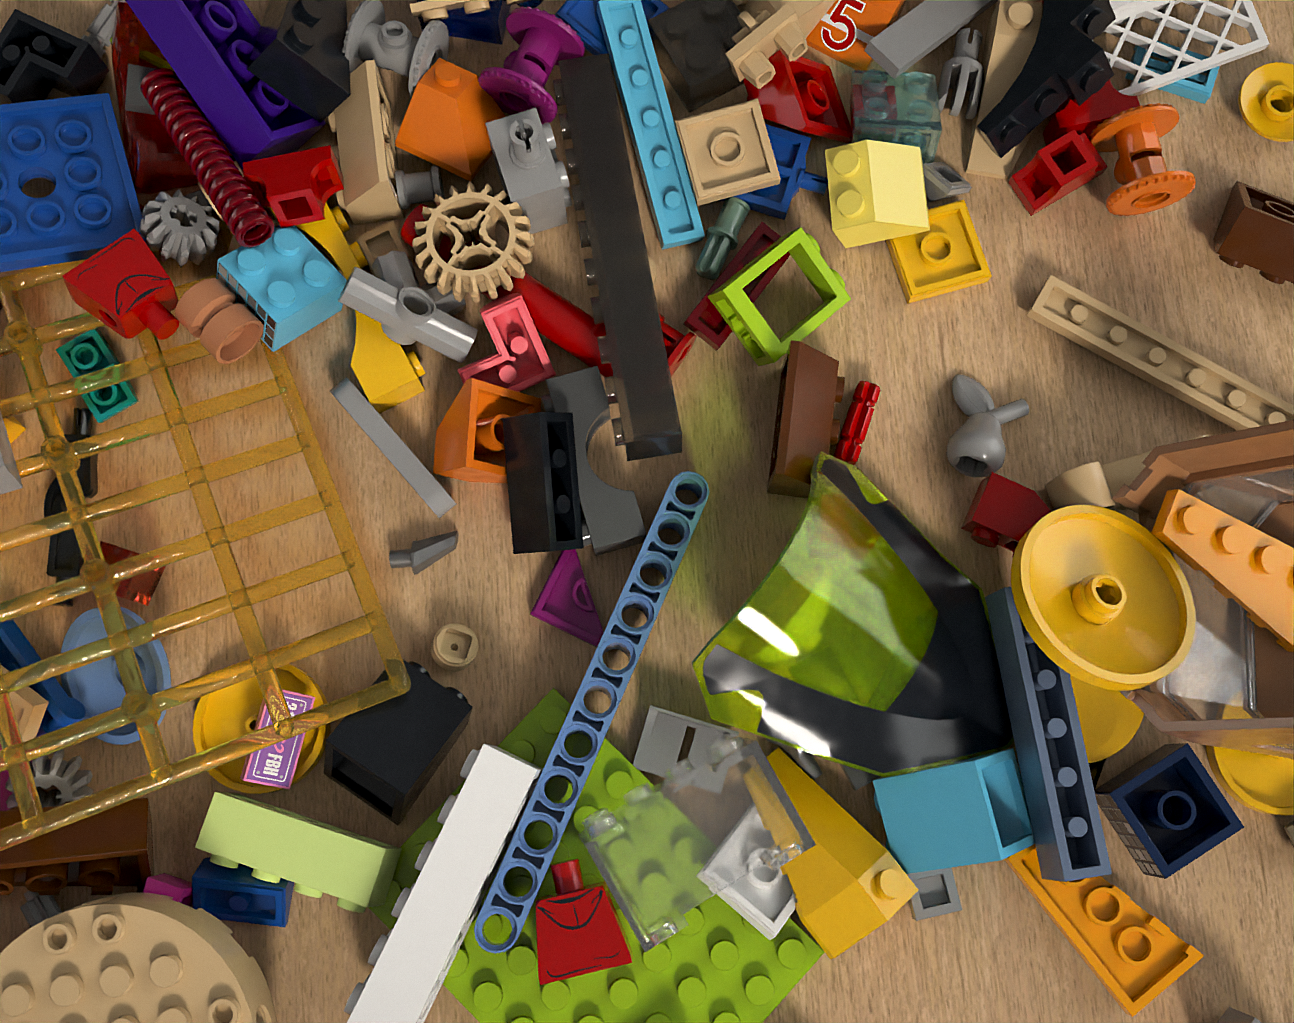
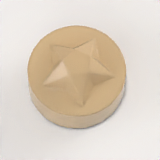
(454, 647)

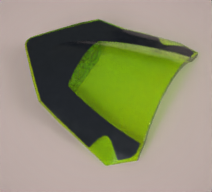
(860, 642)

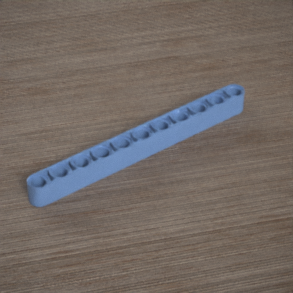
(595, 726)

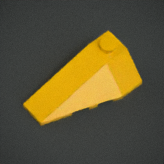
(848, 878)

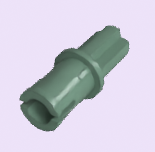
(722, 238)

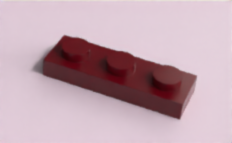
(705, 318)

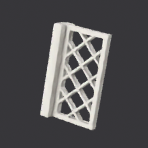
(1129, 10)

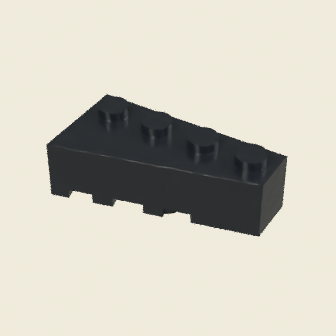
(303, 54)

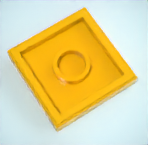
(941, 258)

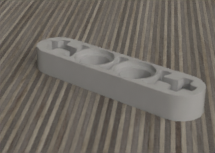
(393, 447)

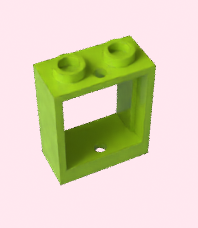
(748, 322)

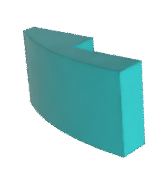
(89, 354)

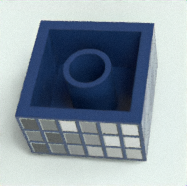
(1167, 810)

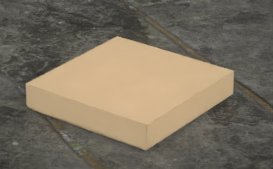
(727, 152)

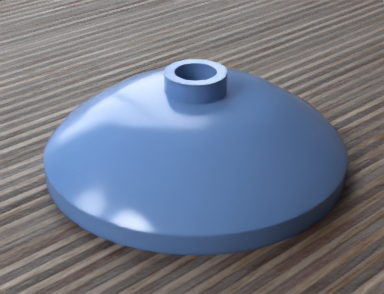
(100, 684)

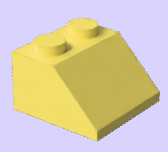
(876, 191)

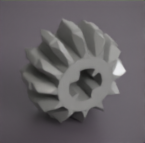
(179, 228)
(59, 773)

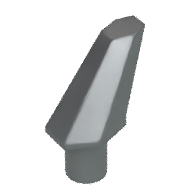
(424, 552)

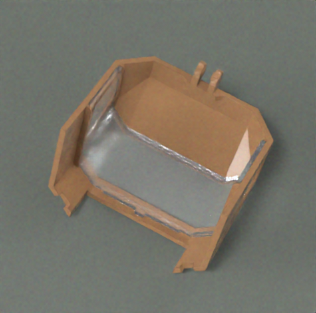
(1236, 677)

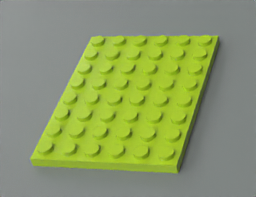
(702, 974)

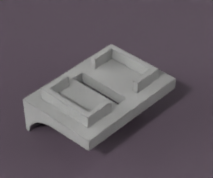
(664, 736)

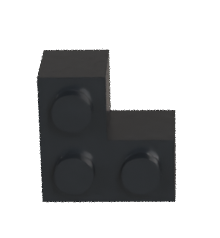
(44, 58)

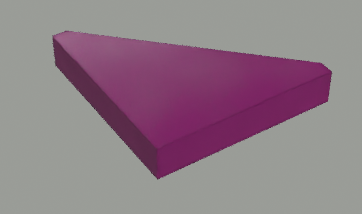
(568, 601)

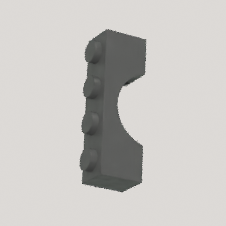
(609, 512)

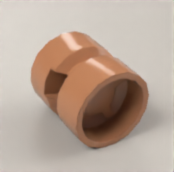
(222, 325)

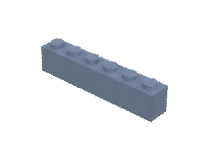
(1048, 751)

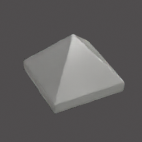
(943, 181)

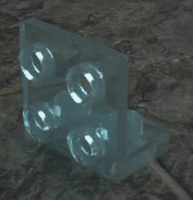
(896, 110)

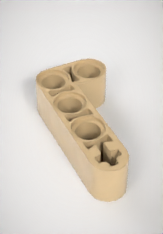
(1095, 483)

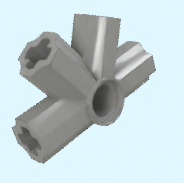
(406, 308)

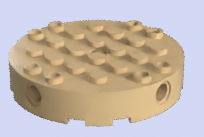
(131, 964)

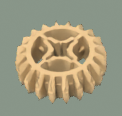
(487, 214)

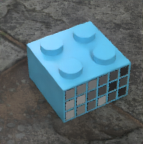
(283, 284)

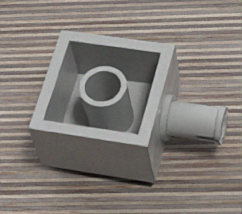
(530, 168)

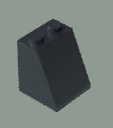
(397, 745)

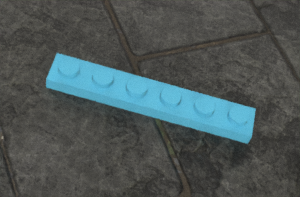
(650, 122)

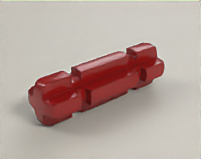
(857, 422)

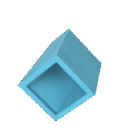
(955, 813)

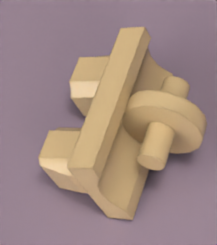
(763, 38)

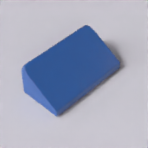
(239, 897)

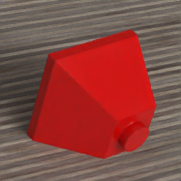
(802, 98)

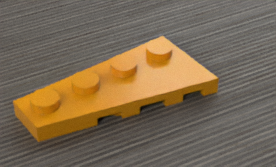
(1236, 557)
(1113, 935)

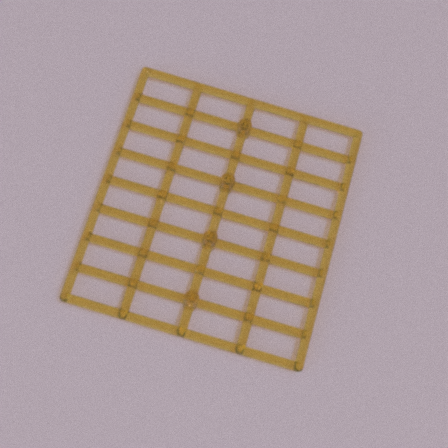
(104, 579)

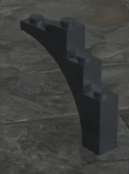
(1059, 67)

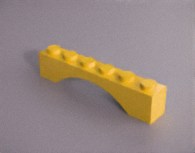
(378, 362)

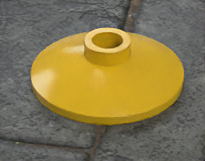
(1269, 87)

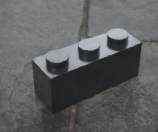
(542, 482)

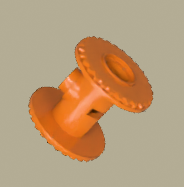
(1140, 162)

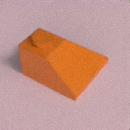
(449, 120)
(471, 433)

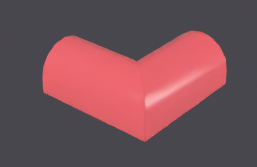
(520, 352)

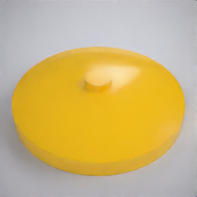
(1103, 597)

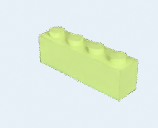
(299, 850)

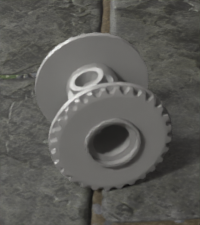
(393, 43)

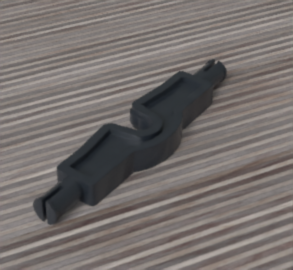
(64, 552)

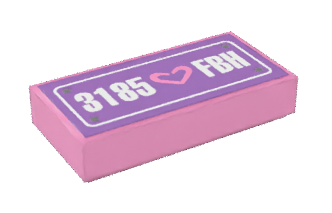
(278, 762)

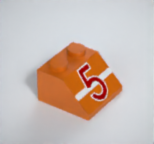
(849, 28)

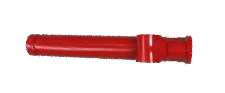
(558, 317)

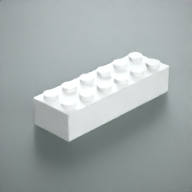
(449, 890)

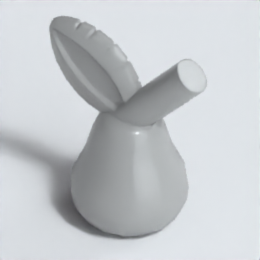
(978, 445)

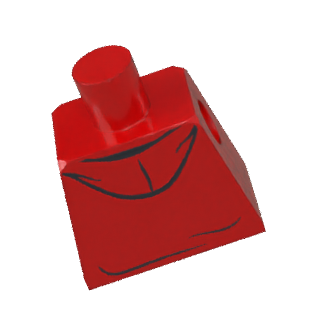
(126, 288)
(577, 927)

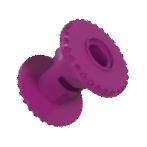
(526, 70)

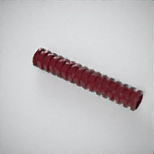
(207, 158)

